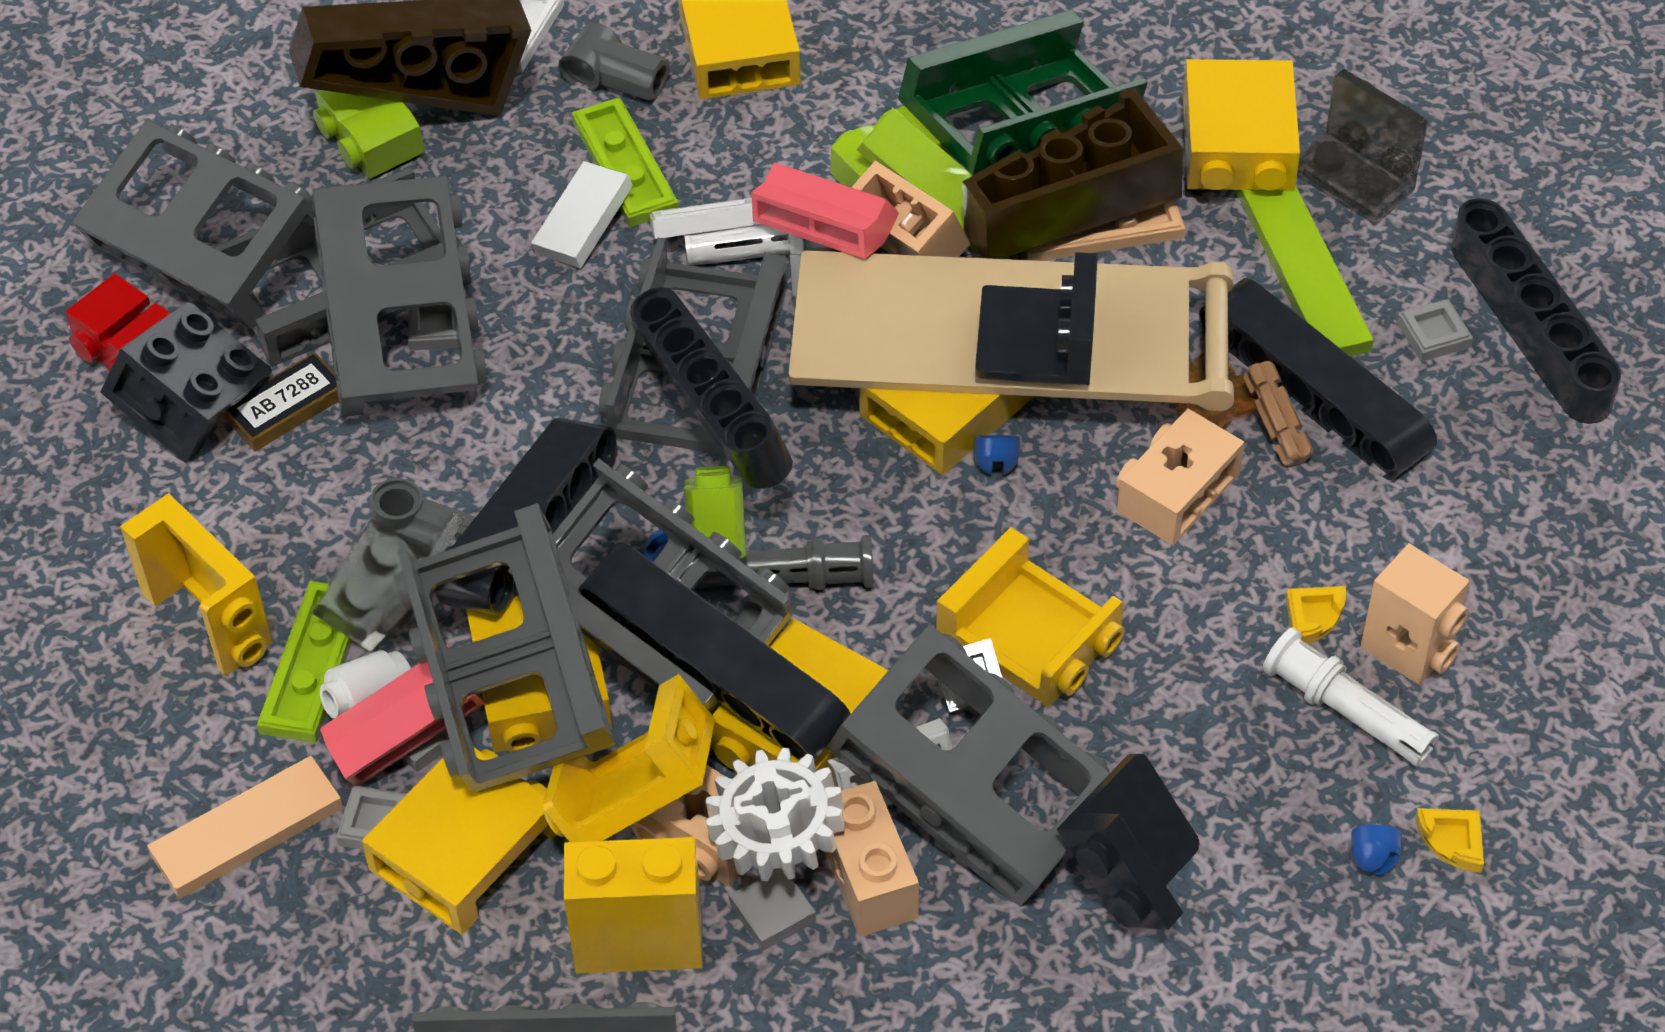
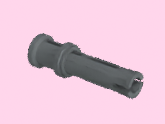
(817, 564)

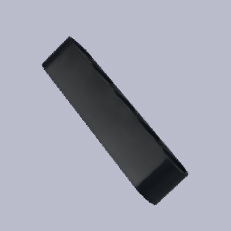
(1535, 311)
(1326, 381)
(711, 388)
(555, 476)
(716, 652)

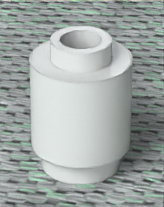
(358, 679)

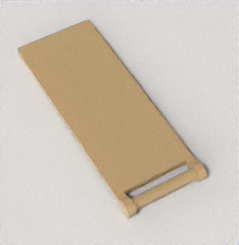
(918, 316)

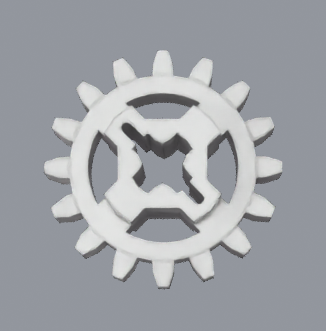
(775, 814)

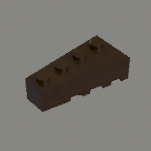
(414, 51)
(1075, 180)

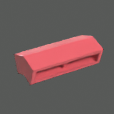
(823, 211)
(386, 726)

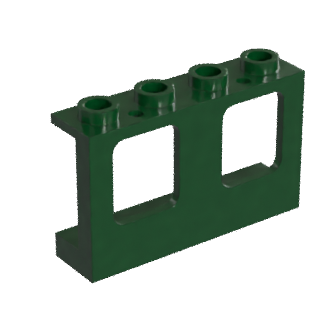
(998, 74)

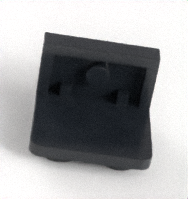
(1132, 843)

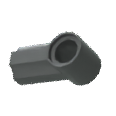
(602, 59)
(403, 511)

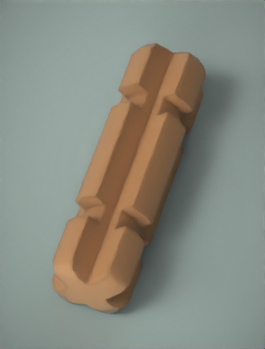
(1278, 414)

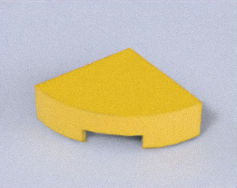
(1315, 610)
(1454, 835)

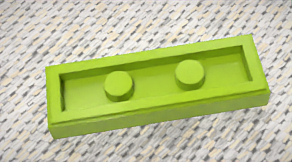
(618, 145)
(917, 160)
(294, 700)

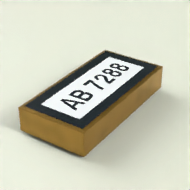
(284, 402)

